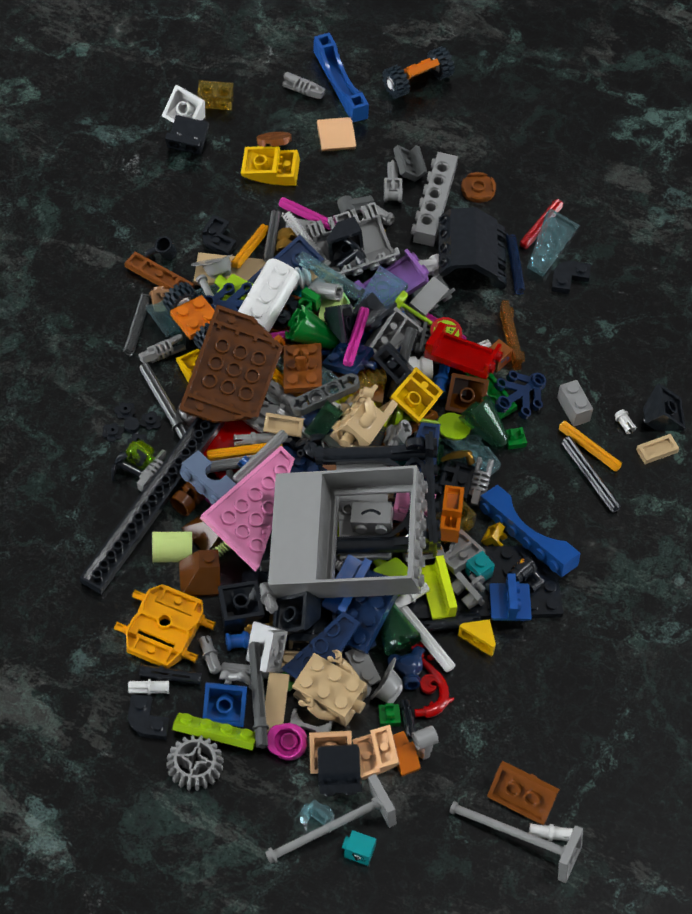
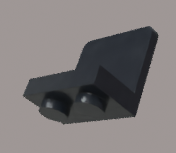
(339, 769)

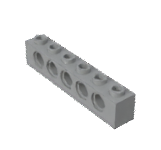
(435, 198)

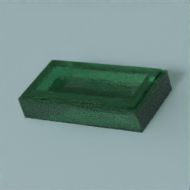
(324, 419)

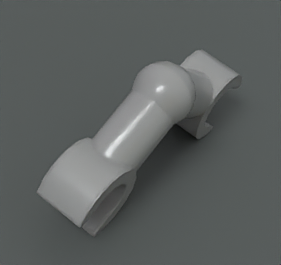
(240, 676)

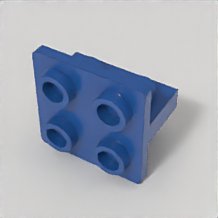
(510, 600)

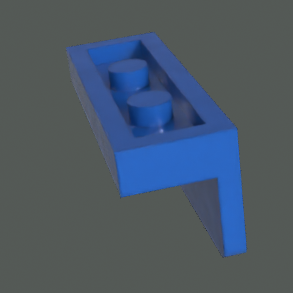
(350, 569)

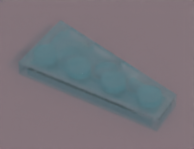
(331, 276)

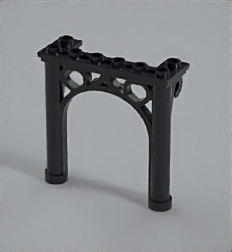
(413, 452)

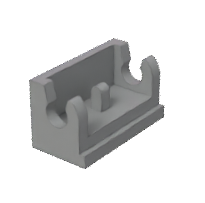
(428, 296)

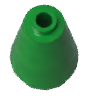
(309, 329)

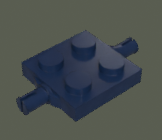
(335, 358)

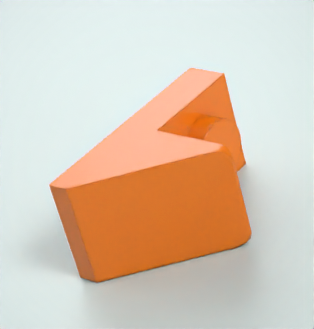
(406, 754)

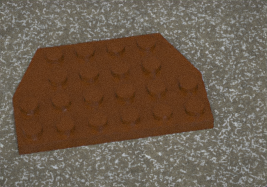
(231, 369)

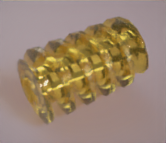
(371, 378)

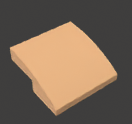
(336, 134)
(377, 752)

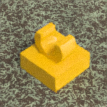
(493, 534)

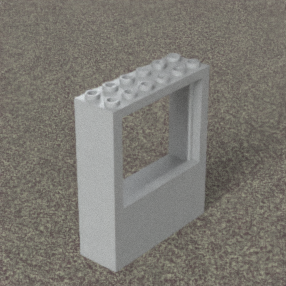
(307, 531)

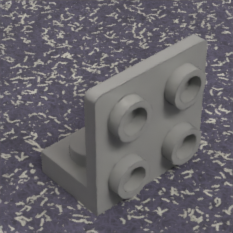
(272, 645)

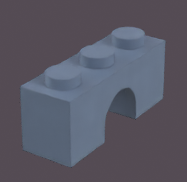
(195, 470)

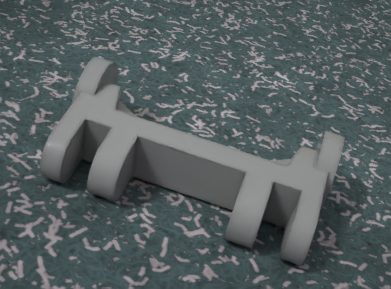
(296, 720)

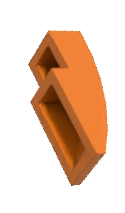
(451, 513)

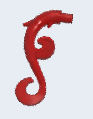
(426, 687)

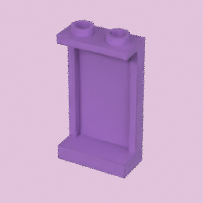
(408, 270)

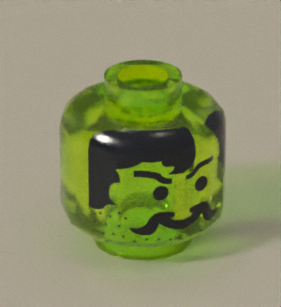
(140, 454)

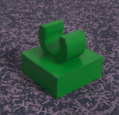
(310, 299)
(516, 438)
(389, 715)

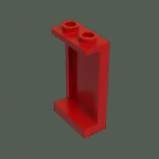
(461, 353)

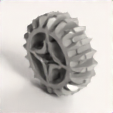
(179, 757)

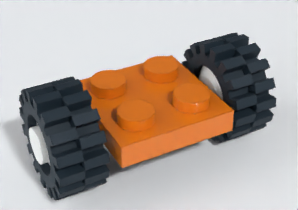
(397, 79)
(189, 311)

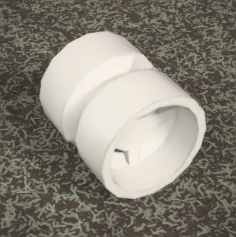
(423, 364)

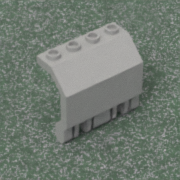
(374, 239)

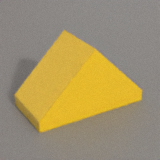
(479, 634)

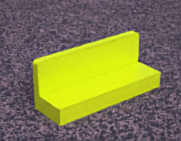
(441, 595)

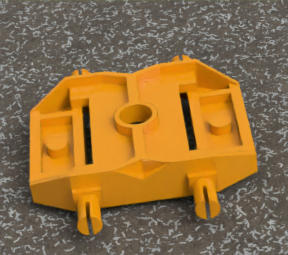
(184, 616)

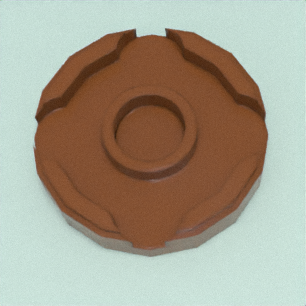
(274, 139)
(478, 187)

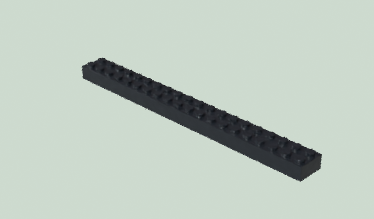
(147, 507)

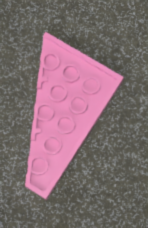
(246, 511)

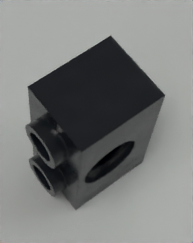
(393, 362)

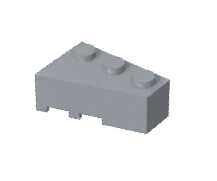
(391, 330)

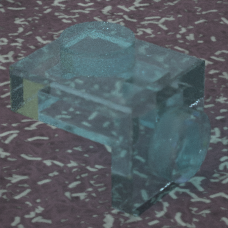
(318, 811)

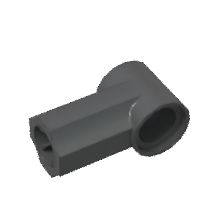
(346, 203)

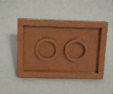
(302, 367)
(523, 793)

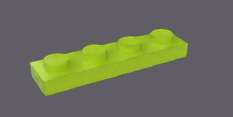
(214, 731)

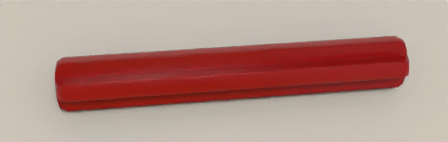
(533, 233)

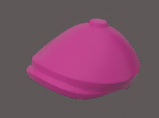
(287, 741)

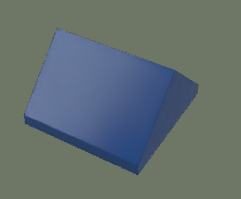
(225, 703)

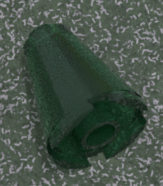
(485, 422)
(398, 632)

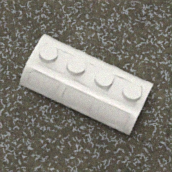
(270, 292)

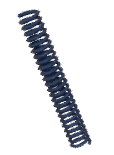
(517, 270)

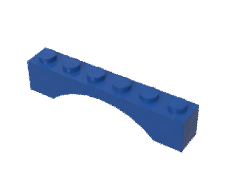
(351, 98)
(556, 554)

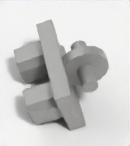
(473, 597)

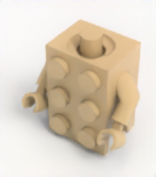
(361, 419)
(330, 689)

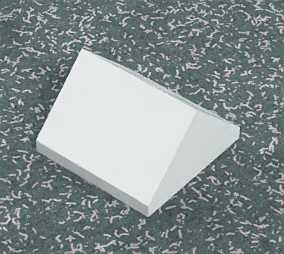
(184, 104)

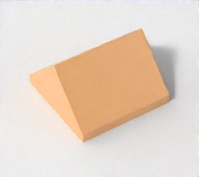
(324, 739)

